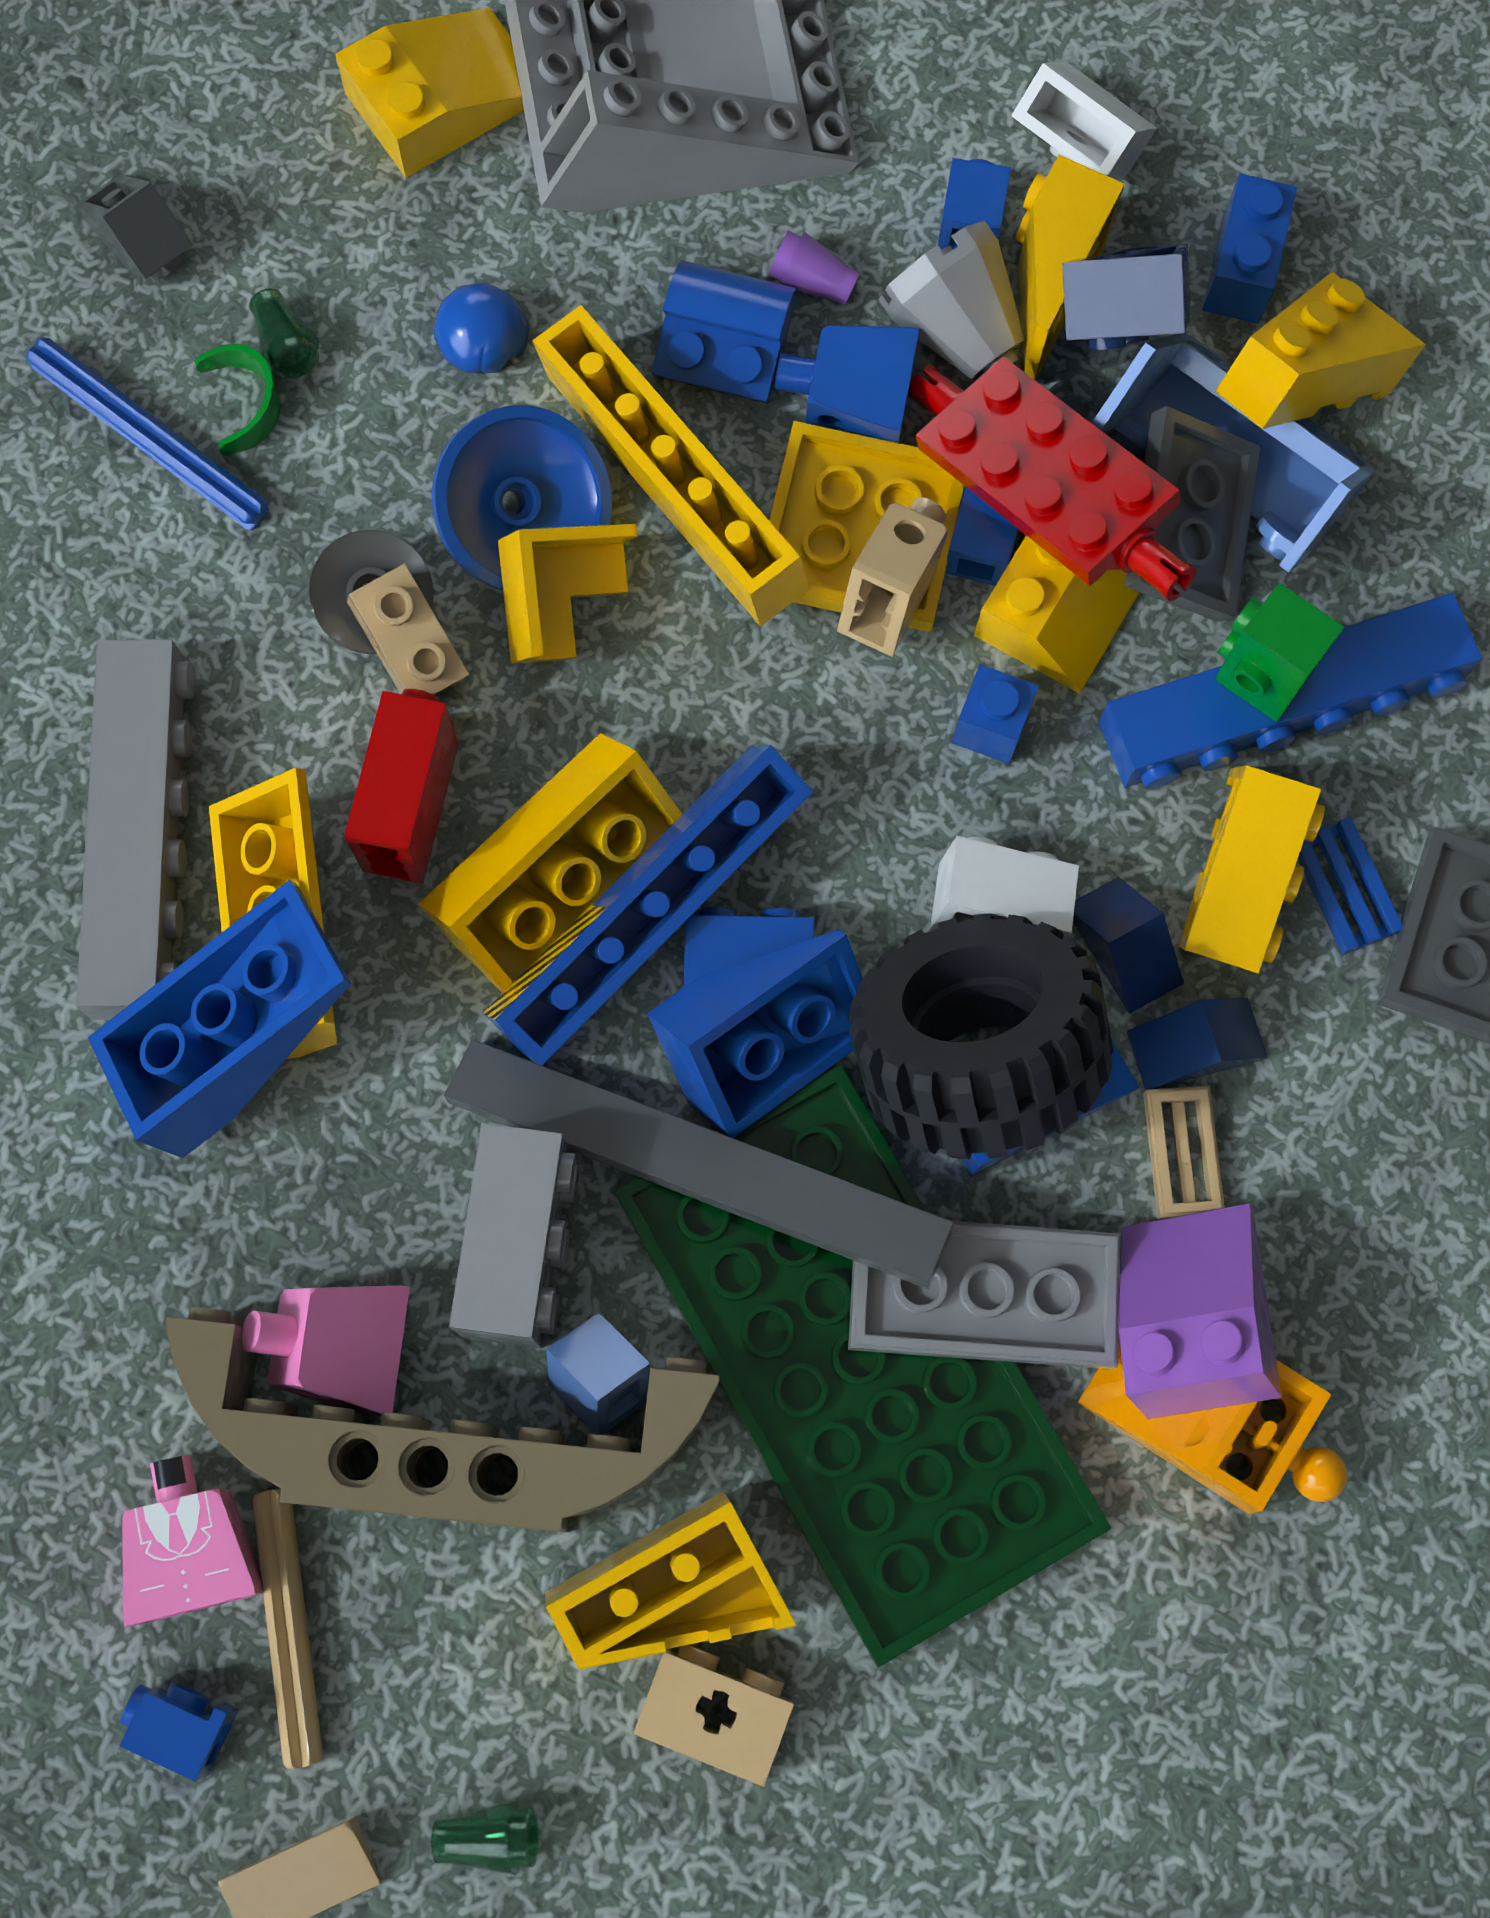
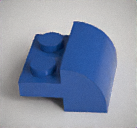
(723, 331)

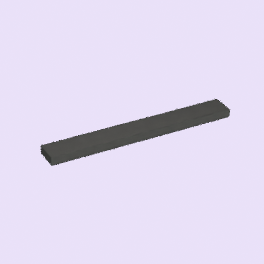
(703, 1164)

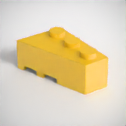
(669, 1591)

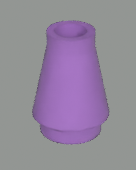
(812, 268)

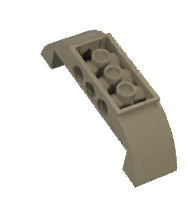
(318, 1454)

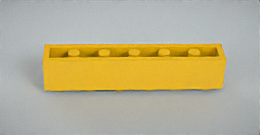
(672, 466)

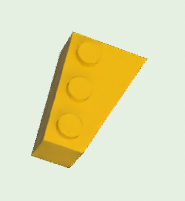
(1319, 354)
(1251, 868)

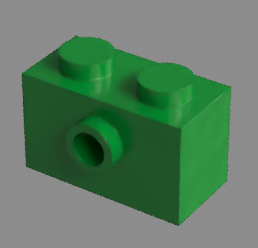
(1275, 650)

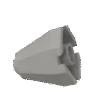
(960, 302)

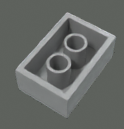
(514, 1236)

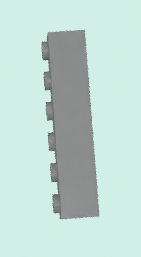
(133, 823)

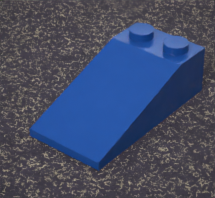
(220, 1024)

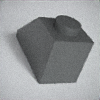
(136, 226)

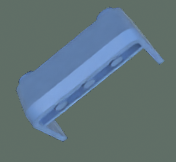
(1301, 472)

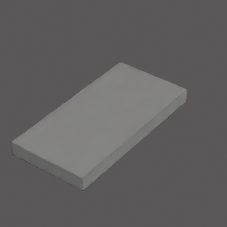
(999, 1299)

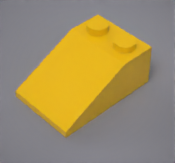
(432, 84)
(1064, 222)

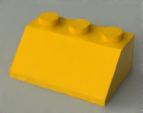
(1052, 616)

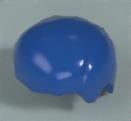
(480, 328)

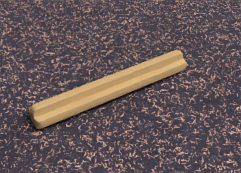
(287, 1631)

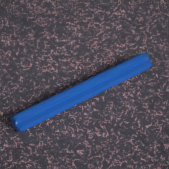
(148, 433)

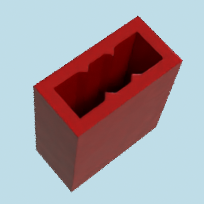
(402, 785)

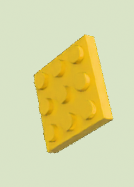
(835, 496)

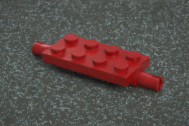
(1052, 475)

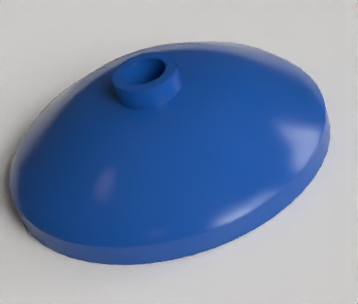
(519, 451)

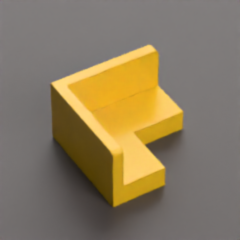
(548, 569)

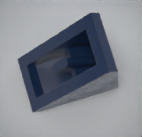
(1128, 943)
(1196, 1042)

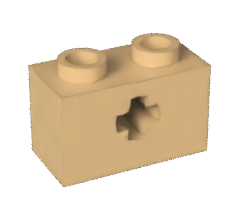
(406, 633)
(739, 1747)

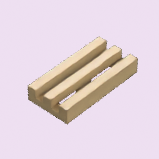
(1158, 1151)

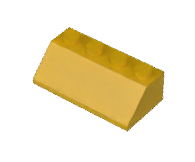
(257, 847)
(551, 860)

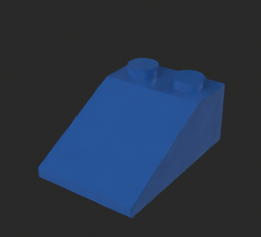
(760, 1029)

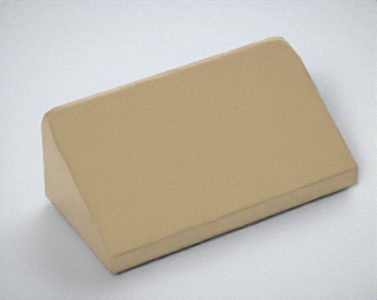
(304, 1876)

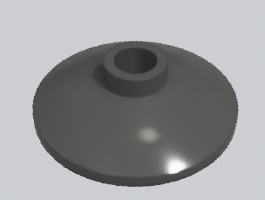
(350, 565)

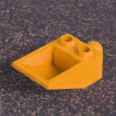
(1206, 1438)

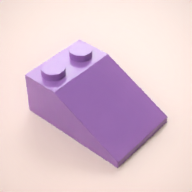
(1195, 1314)

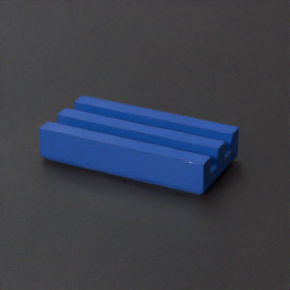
(1369, 878)

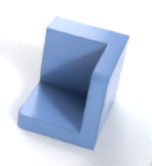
(598, 1374)

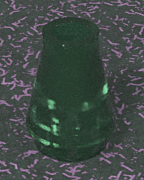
(283, 335)
(488, 1839)

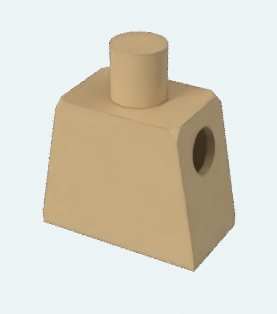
(900, 559)

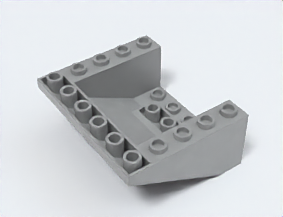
(677, 97)

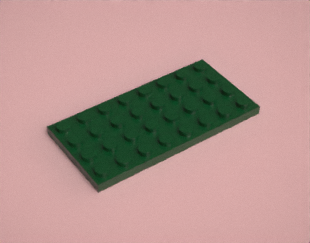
(903, 1470)

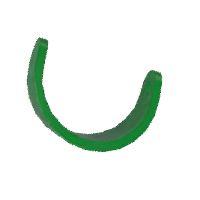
(266, 418)

